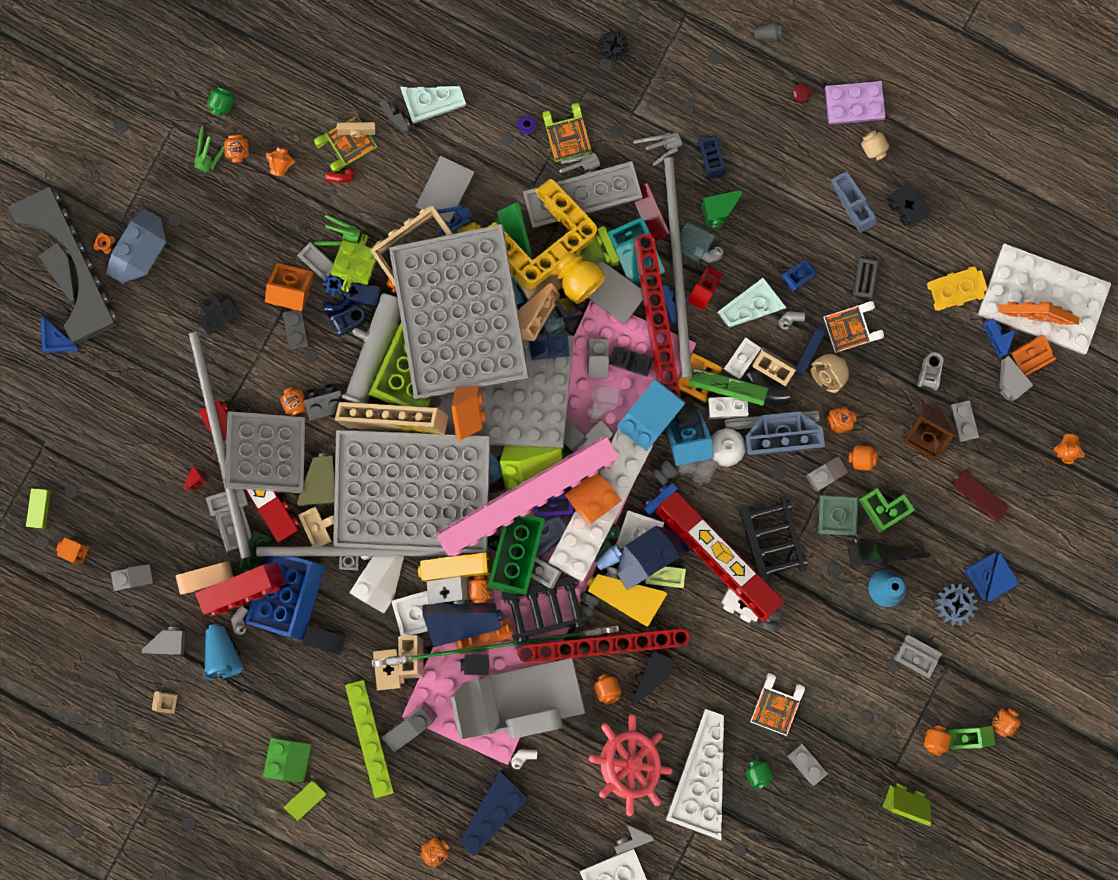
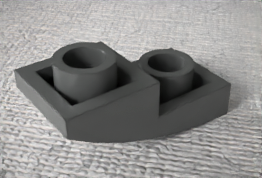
(397, 121)

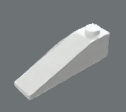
(379, 581)

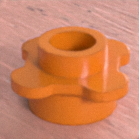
(98, 245)

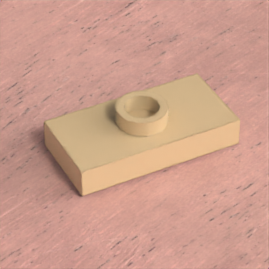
(355, 129)

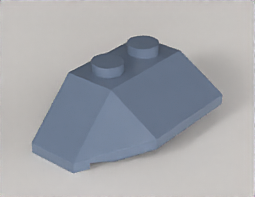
(137, 248)
(784, 434)

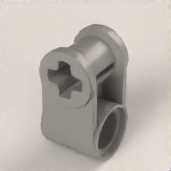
(931, 373)

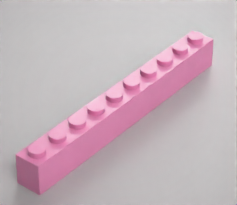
(526, 495)

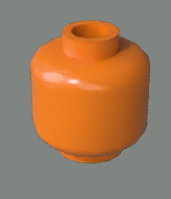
(863, 458)
(607, 689)
(937, 740)

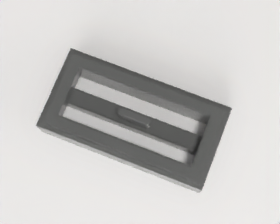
(862, 294)

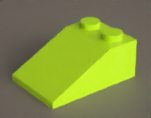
(524, 462)
(907, 804)

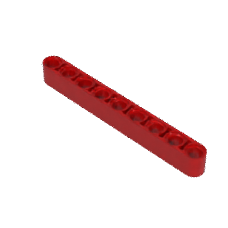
(659, 309)
(612, 648)

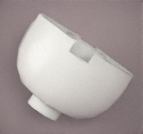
(728, 447)

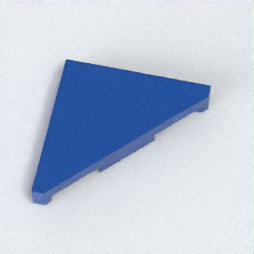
(54, 340)
(980, 574)
(1001, 579)

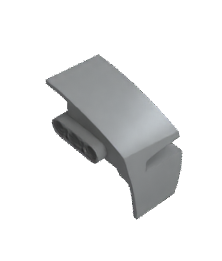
(518, 701)

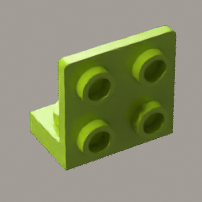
(600, 249)

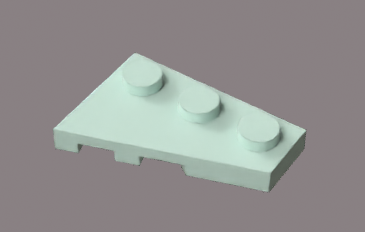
(431, 102)
(751, 304)

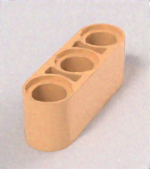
(204, 577)

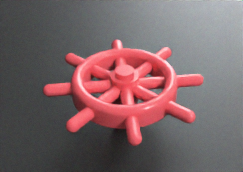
(630, 765)

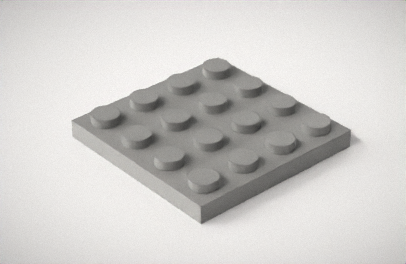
(264, 452)

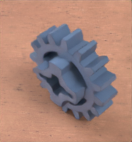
(957, 596)

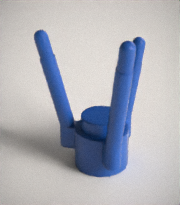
(462, 217)

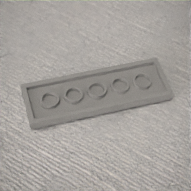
(590, 192)

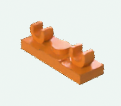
(488, 638)

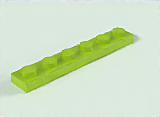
(369, 739)

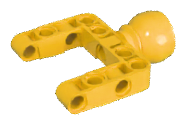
(562, 259)

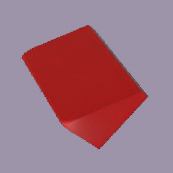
(195, 479)

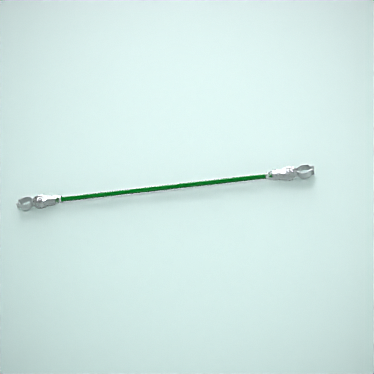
(396, 660)

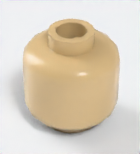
(875, 145)

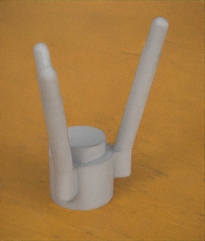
(670, 141)
(589, 162)

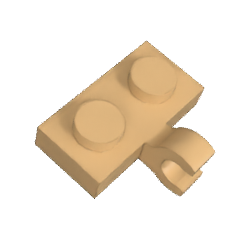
(316, 527)

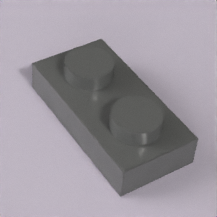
(295, 330)

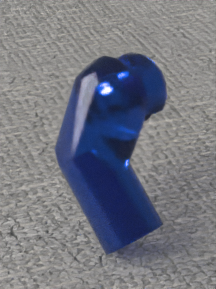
(333, 309)

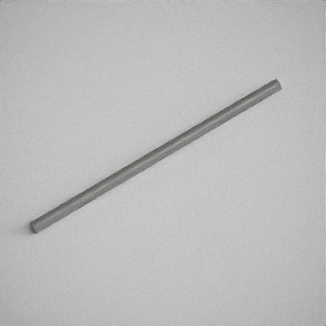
(677, 268)
(218, 442)
(346, 551)

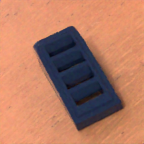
(716, 168)

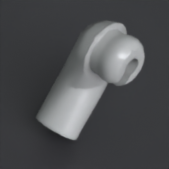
(713, 255)
(789, 317)
(238, 621)

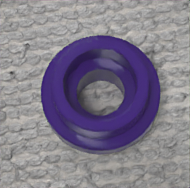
(527, 130)

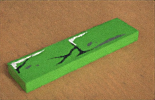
(728, 386)

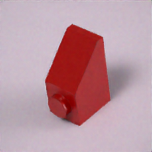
(705, 288)

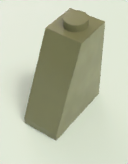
(319, 482)

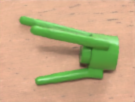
(203, 161)
(350, 234)

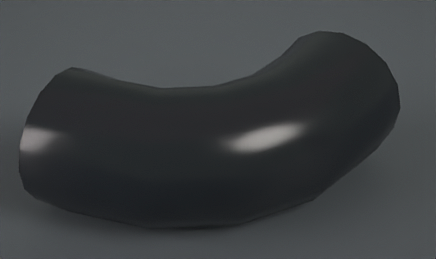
(775, 395)

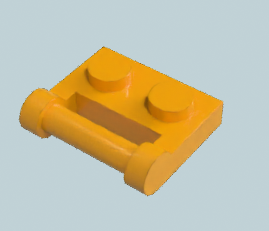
(698, 363)

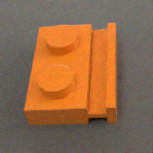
(1033, 355)

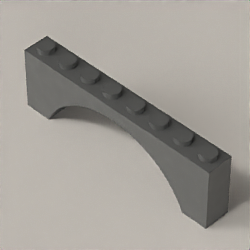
(91, 310)

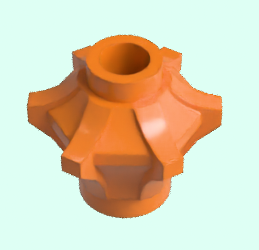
(279, 161)
(1069, 449)

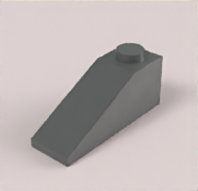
(61, 268)
(410, 727)

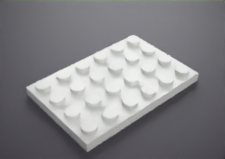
(1030, 278)

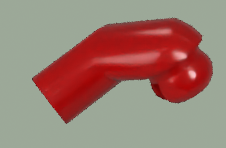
(340, 178)

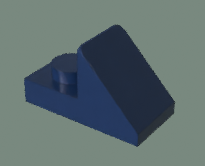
(549, 347)

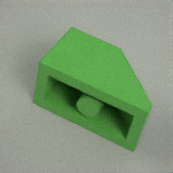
(972, 737)

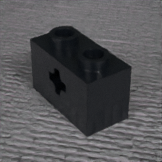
(905, 196)
(475, 665)

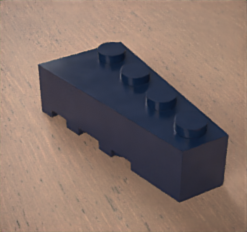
(497, 807)

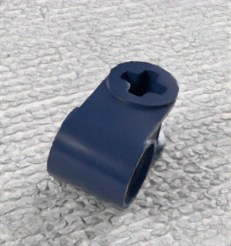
(367, 294)
(346, 321)

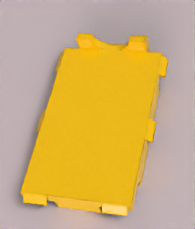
(958, 288)

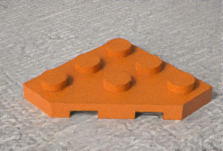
(1039, 312)

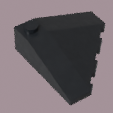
(870, 553)

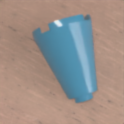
(881, 587)
(220, 654)

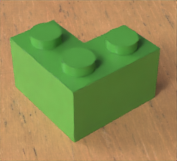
(884, 513)

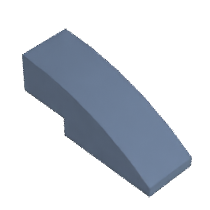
(853, 202)

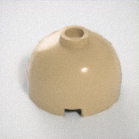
(830, 371)

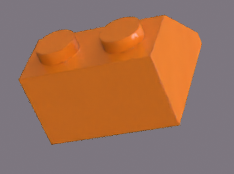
(288, 287)
(468, 411)
(593, 498)

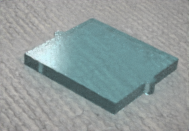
(694, 241)

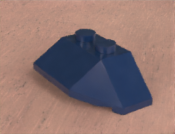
(649, 554)

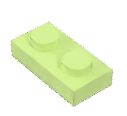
(668, 577)

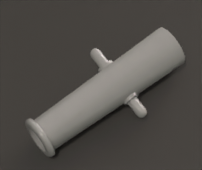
(374, 349)

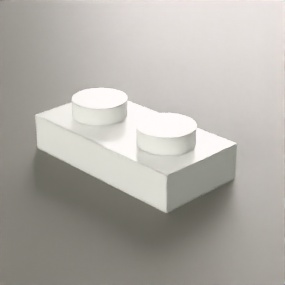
(742, 358)

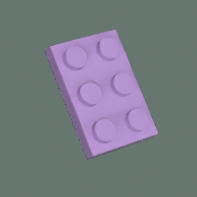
(854, 102)

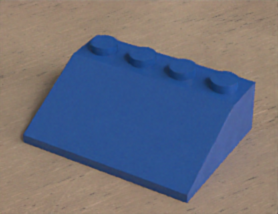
(291, 607)

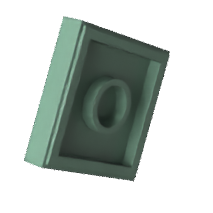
(837, 515)

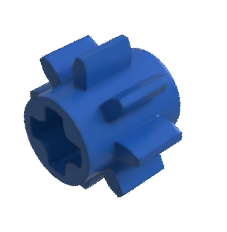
(327, 284)

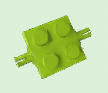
(354, 263)

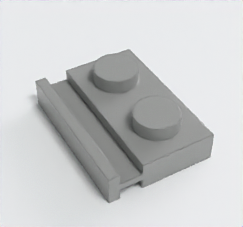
(227, 530)
(917, 656)

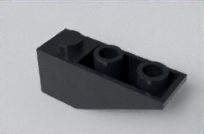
(655, 673)

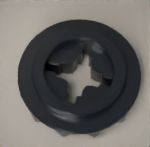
(605, 48)

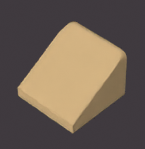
(164, 702)

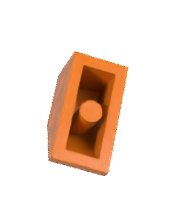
(72, 550)

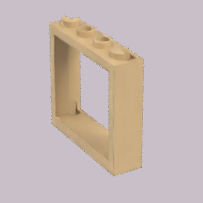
(397, 235)

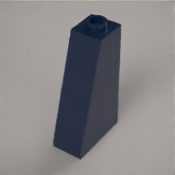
(460, 621)

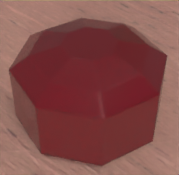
(801, 93)

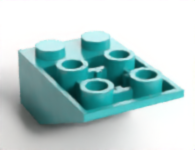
(623, 243)

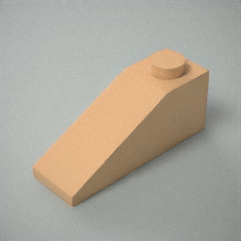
(536, 311)

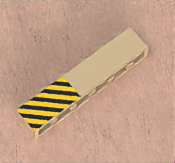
(392, 418)

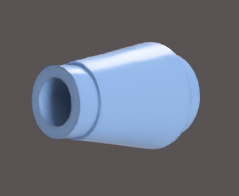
(609, 557)

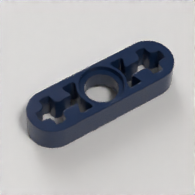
(809, 350)

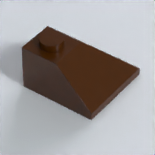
(929, 432)

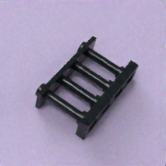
(754, 534)
(569, 584)

